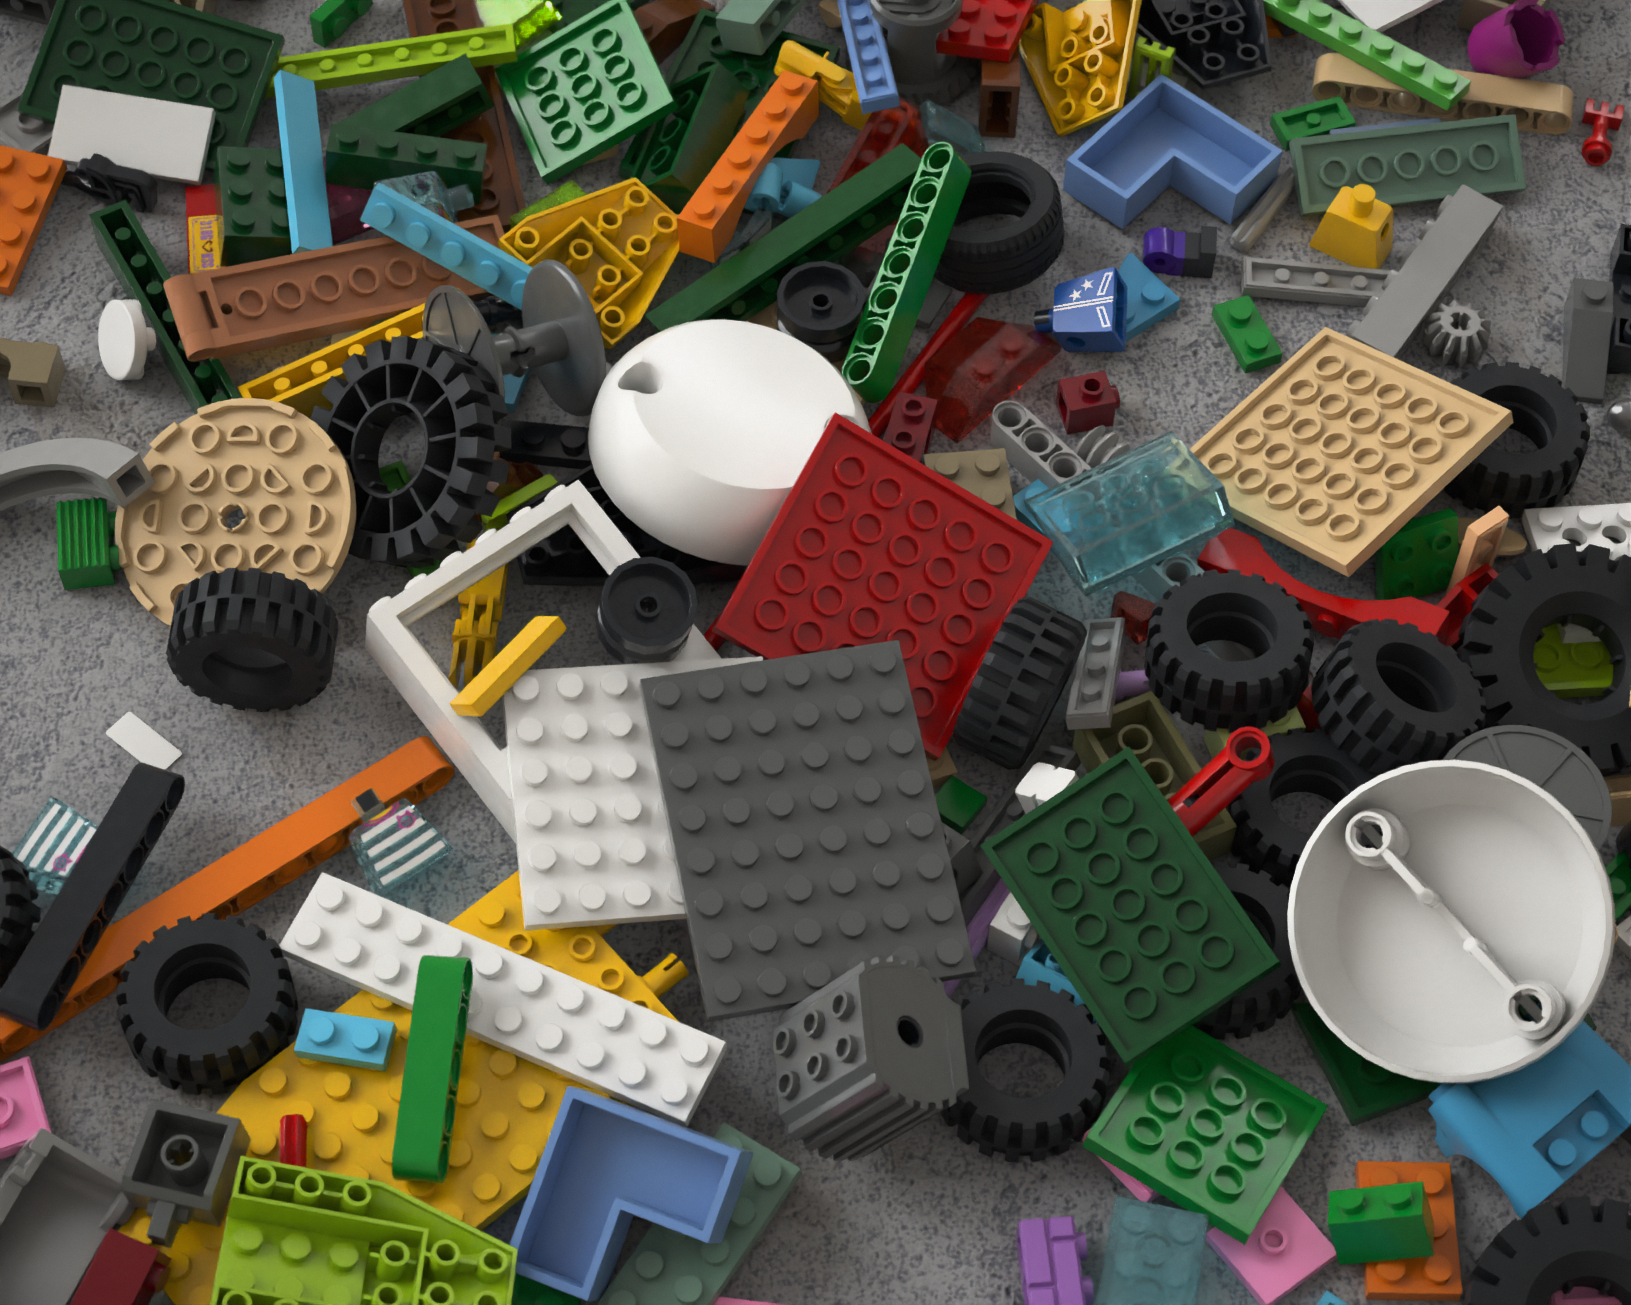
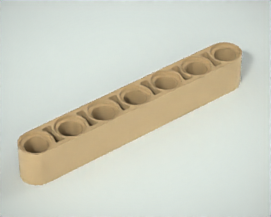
(1536, 104)

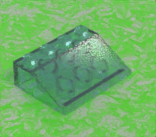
(1131, 512)

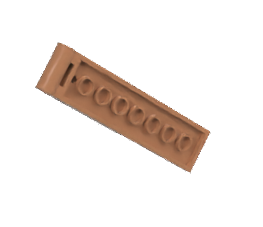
(309, 293)

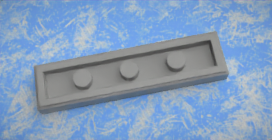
(1310, 281)
(1096, 674)

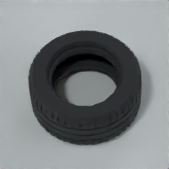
(1012, 254)

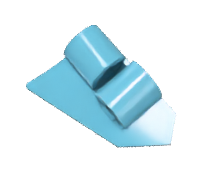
(785, 186)

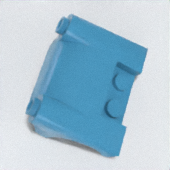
(1538, 1121)

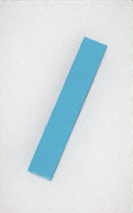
(302, 163)

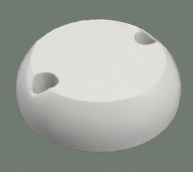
(711, 431)
(1451, 922)

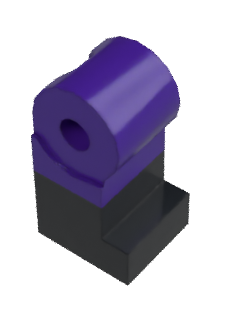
(1180, 252)

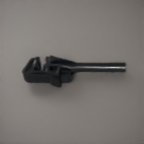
(113, 183)

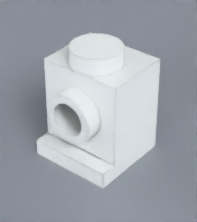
(1011, 932)

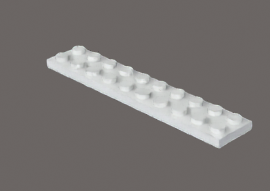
(512, 1000)

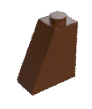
(999, 97)

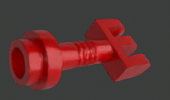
(1598, 149)

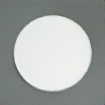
(124, 339)

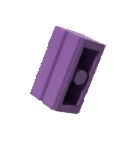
(1051, 1262)

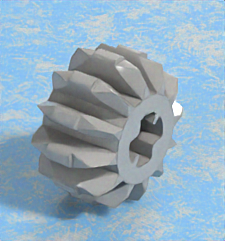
(1457, 333)

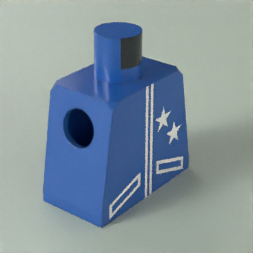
(1088, 313)

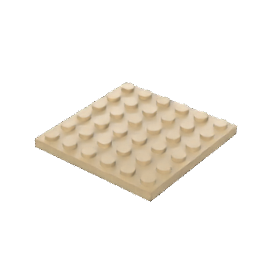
(1345, 448)

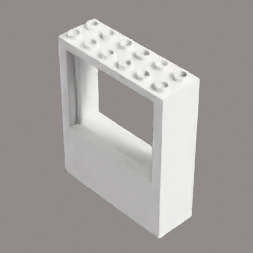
(421, 679)

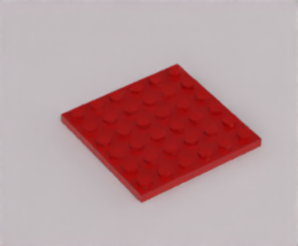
(881, 555)

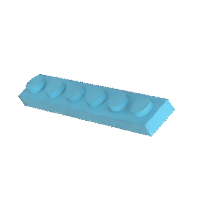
(446, 244)

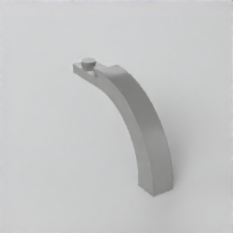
(72, 467)

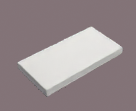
(133, 132)

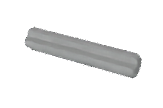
(1264, 211)

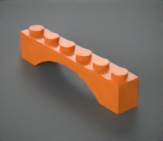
(716, 206)

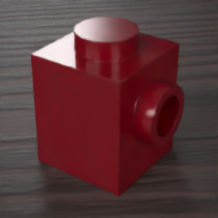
(1086, 402)

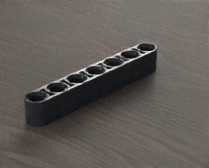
(90, 896)

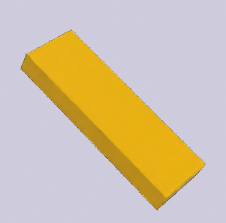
(508, 666)

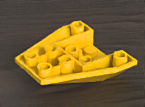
(1081, 59)
(613, 243)

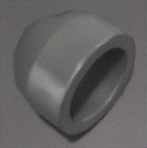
(1620, 415)

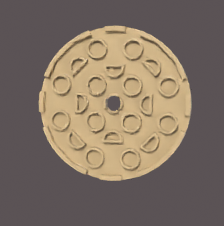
(231, 459)

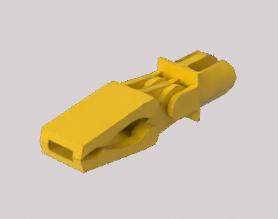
(835, 84)
(478, 627)

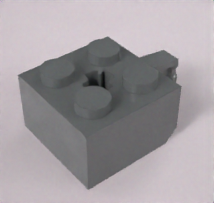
(183, 1167)

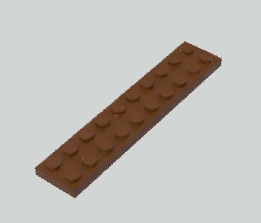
(502, 185)

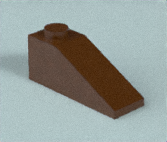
(668, 23)

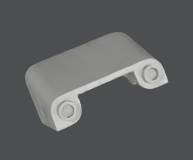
(54, 1219)

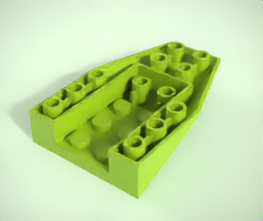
(349, 1242)

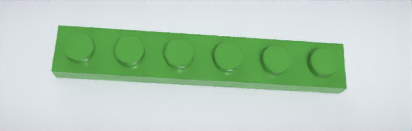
(1371, 50)

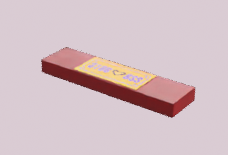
(202, 229)

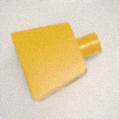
(1356, 228)

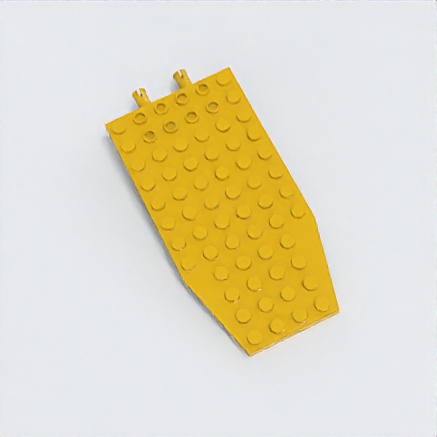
(352, 1111)

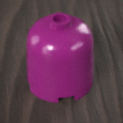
(1516, 41)

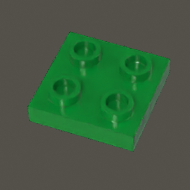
(1418, 557)

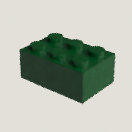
(250, 205)

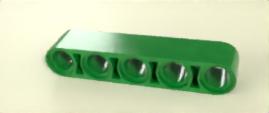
(432, 1069)

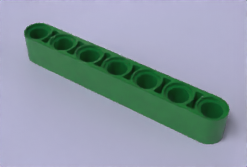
(906, 272)

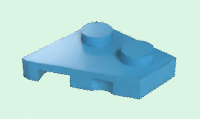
(1147, 297)

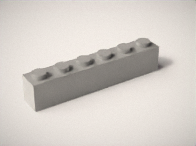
(1427, 272)

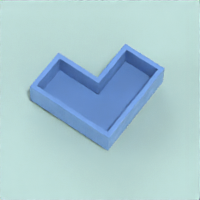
(1175, 142)
(602, 1171)

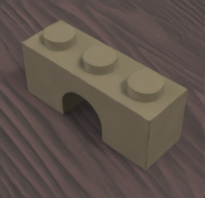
(32, 371)

